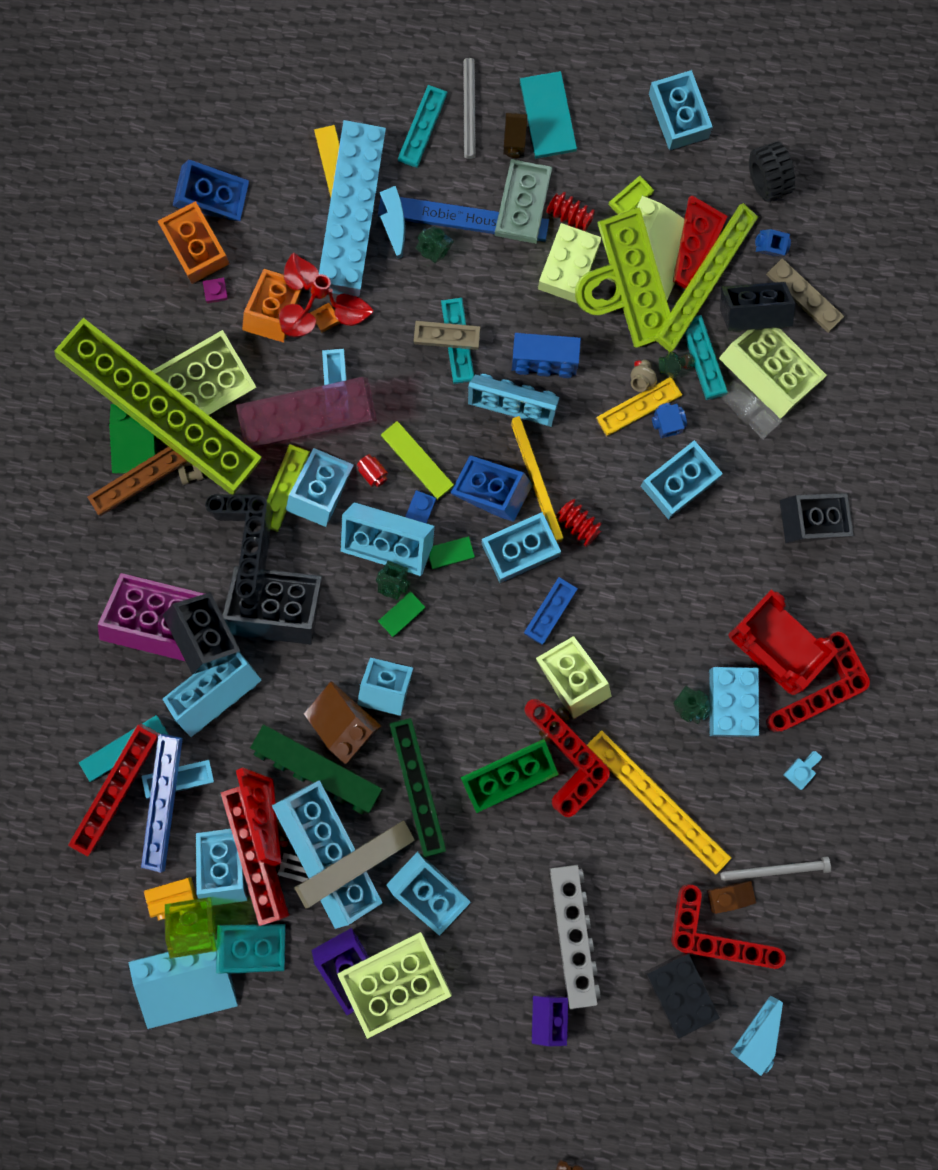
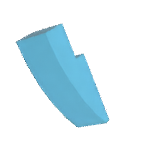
(394, 219)
(334, 366)
(188, 777)

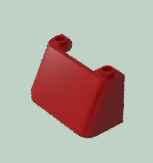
(782, 644)

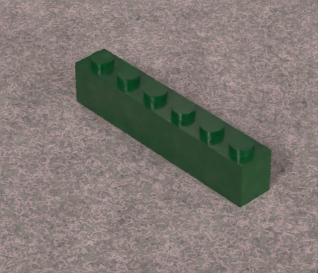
(314, 767)
(417, 787)

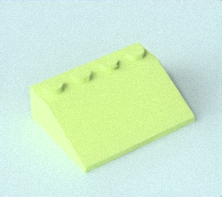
(664, 233)
(772, 368)
(208, 374)
(394, 985)

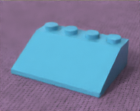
(512, 399)
(180, 987)

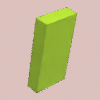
(631, 195)

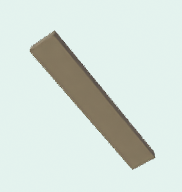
(354, 864)

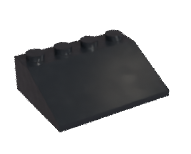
(284, 611)

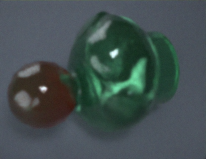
(672, 364)

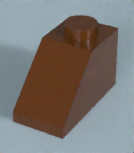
(731, 897)

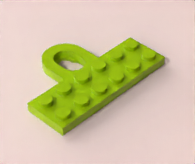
(635, 276)

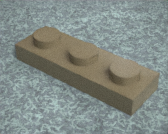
(447, 335)

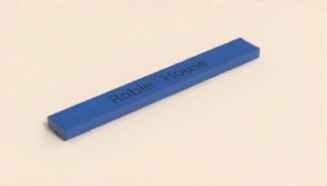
(453, 216)

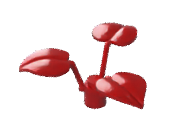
(297, 321)

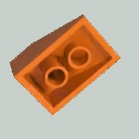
(193, 242)
(265, 304)

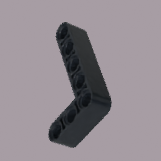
(250, 540)

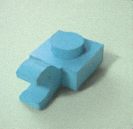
(801, 772)

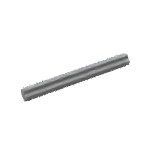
(469, 108)

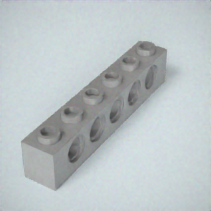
(576, 996)

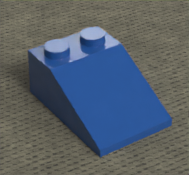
(213, 190)
(492, 487)

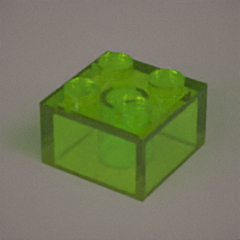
(190, 927)

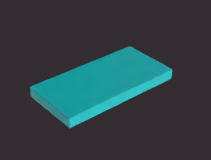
(548, 115)

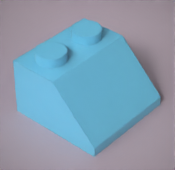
(384, 686)

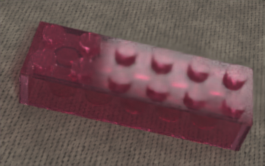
(306, 412)

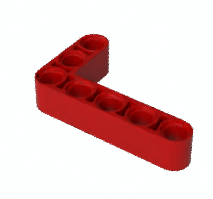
(826, 694)
(572, 751)
(717, 942)

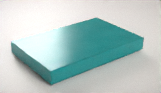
(250, 948)

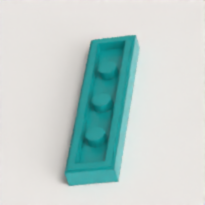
(422, 126)
(460, 358)
(705, 359)
(105, 758)

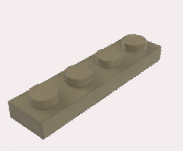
(806, 296)

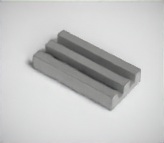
(284, 864)

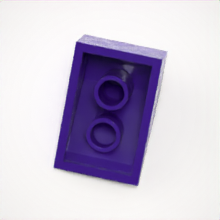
(336, 957)

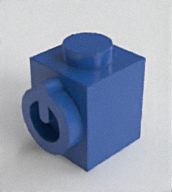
(773, 242)
(669, 420)

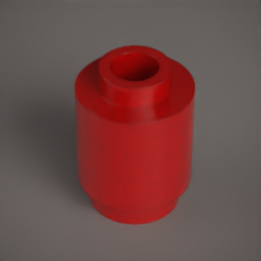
(372, 471)

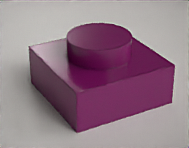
(215, 290)

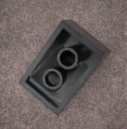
(816, 517)

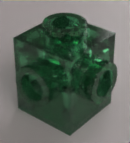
(434, 244)
(392, 580)
(692, 705)

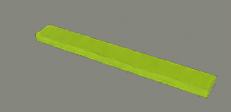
(706, 277)

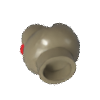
(643, 376)

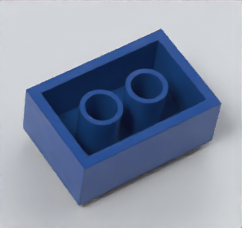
(545, 354)

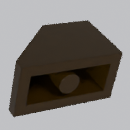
(515, 135)

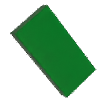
(451, 553)
(401, 614)

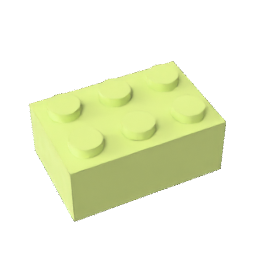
(568, 261)

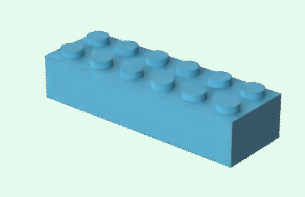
(321, 841)

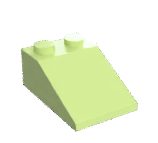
(574, 677)

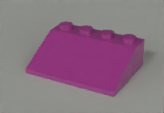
(136, 615)

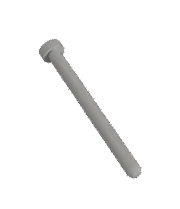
(778, 870)

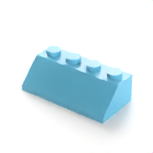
(386, 537)
(210, 693)

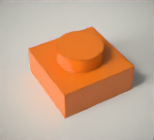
(325, 317)

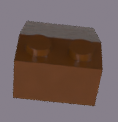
(341, 722)

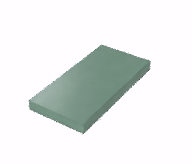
(523, 201)

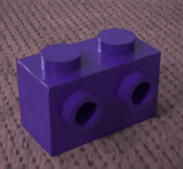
(549, 1020)

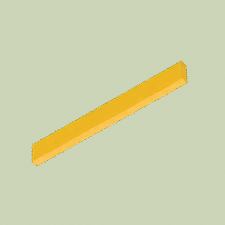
(659, 802)

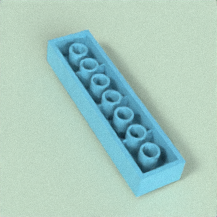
(351, 206)

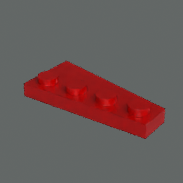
(698, 237)
(258, 801)

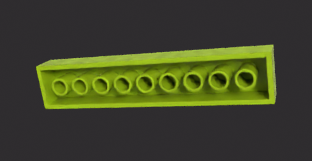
(157, 406)

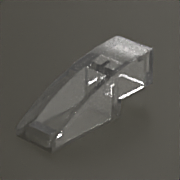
(751, 409)

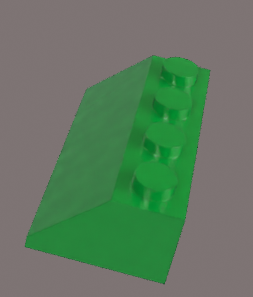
(509, 776)

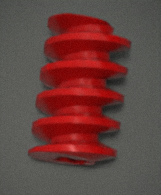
(570, 212)
(579, 522)

